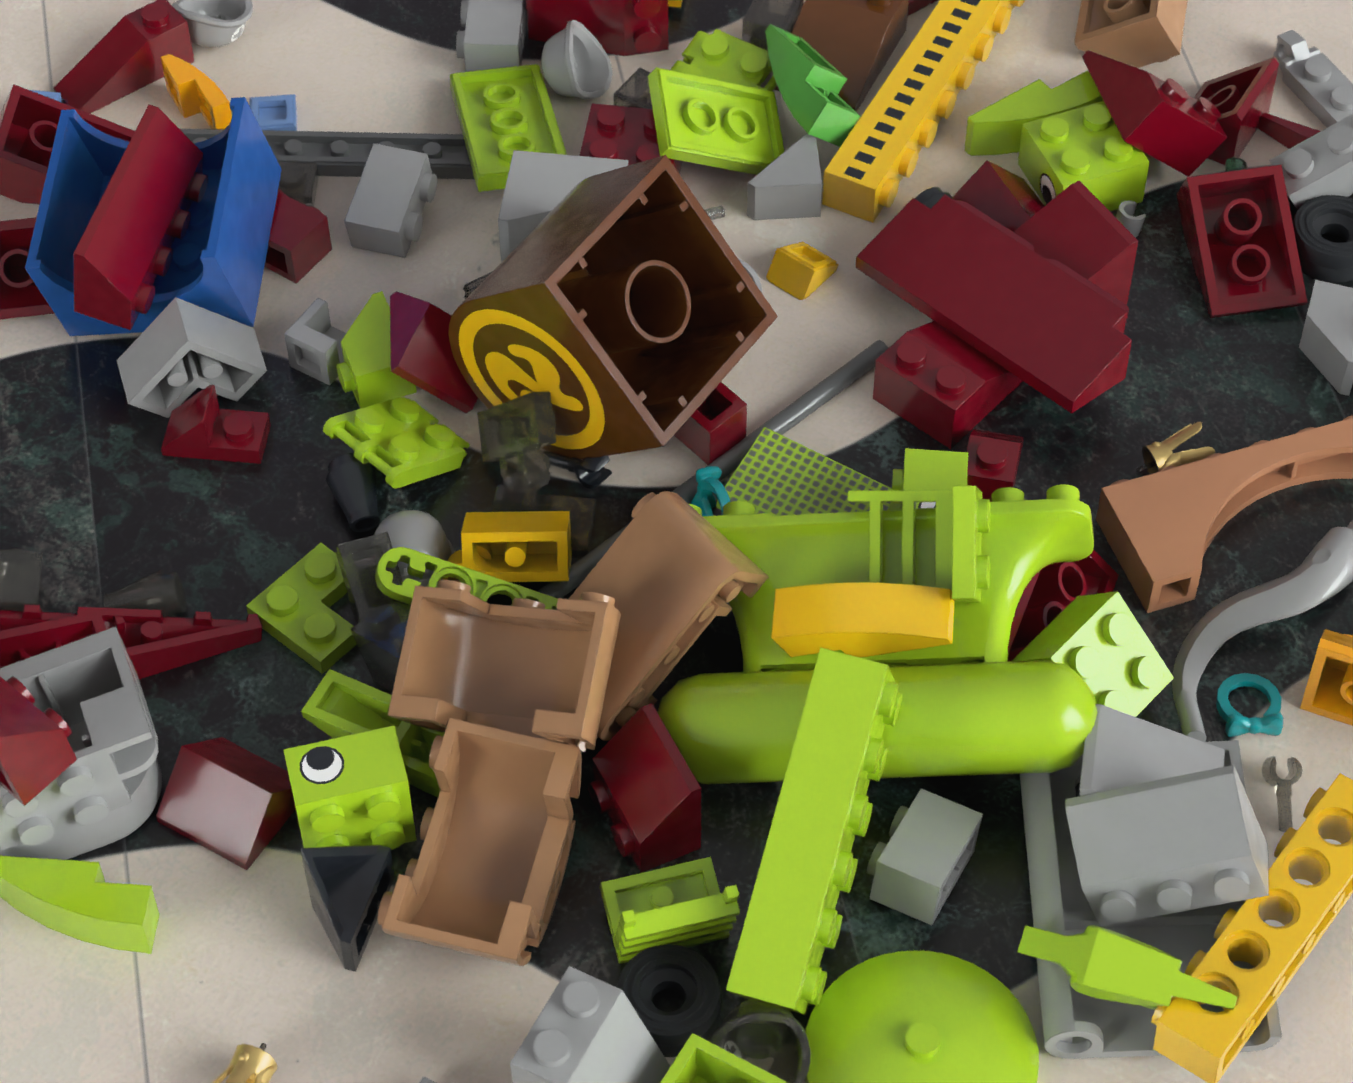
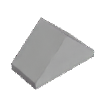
(788, 185)

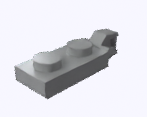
(1314, 79)

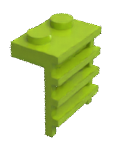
(958, 546)
(668, 908)

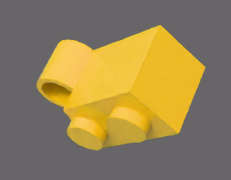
(516, 545)

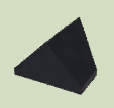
(347, 893)

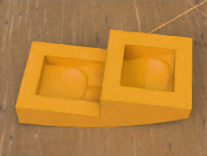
(195, 92)

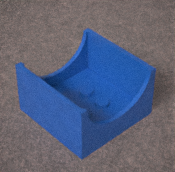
(227, 237)

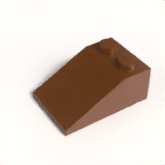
(853, 38)

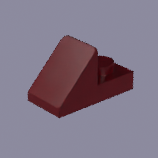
(211, 433)

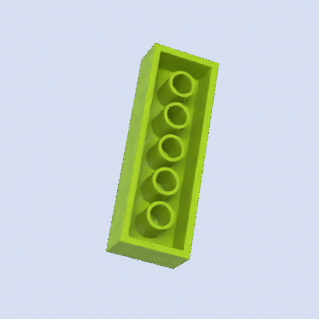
(814, 832)

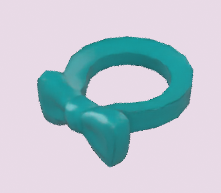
(707, 485)
(1236, 723)

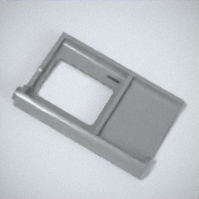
(1073, 1022)

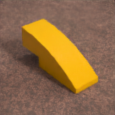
(861, 618)

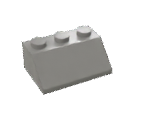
(1168, 846)

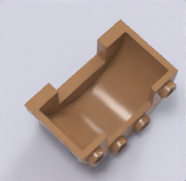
(506, 664)
(489, 844)

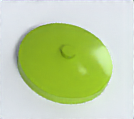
(920, 1022)

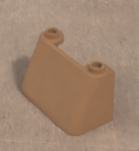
(668, 584)

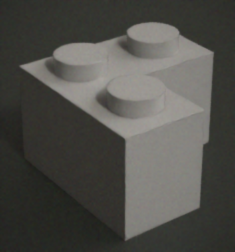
(188, 351)

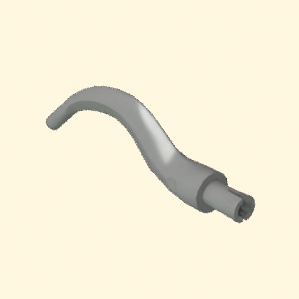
(1317, 579)

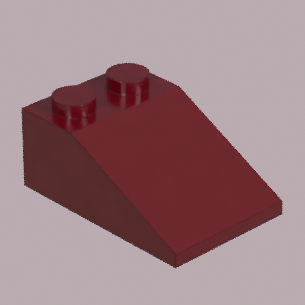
(618, 25)
(1157, 114)
(28, 137)
(1242, 240)
(940, 382)

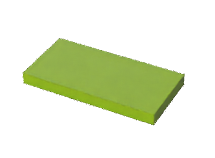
(501, 114)

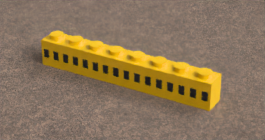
(911, 104)

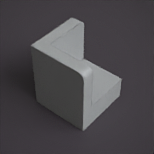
(315, 344)

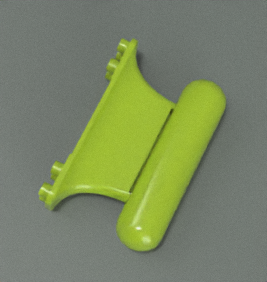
(960, 700)

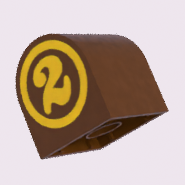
(615, 310)

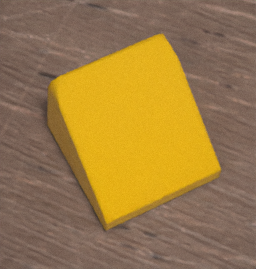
(800, 269)

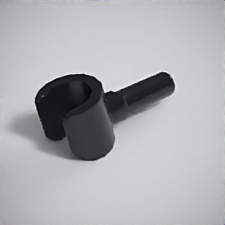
(588, 471)

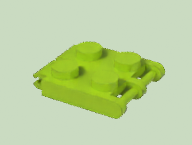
(727, 60)
(399, 440)

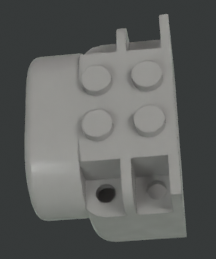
(115, 744)

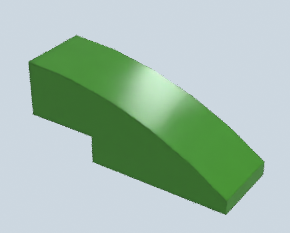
(810, 87)

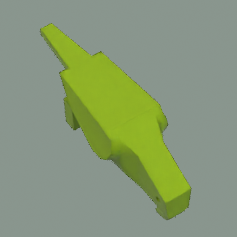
(1120, 968)

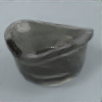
(766, 1038)

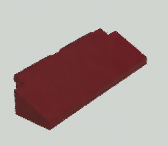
(1003, 299)

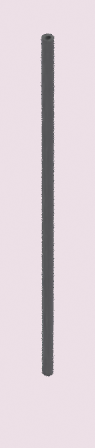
(732, 458)

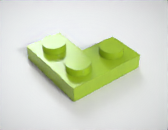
(299, 611)

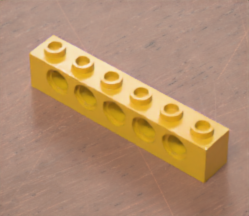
(1211, 1040)

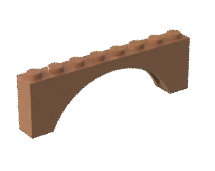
(1170, 517)

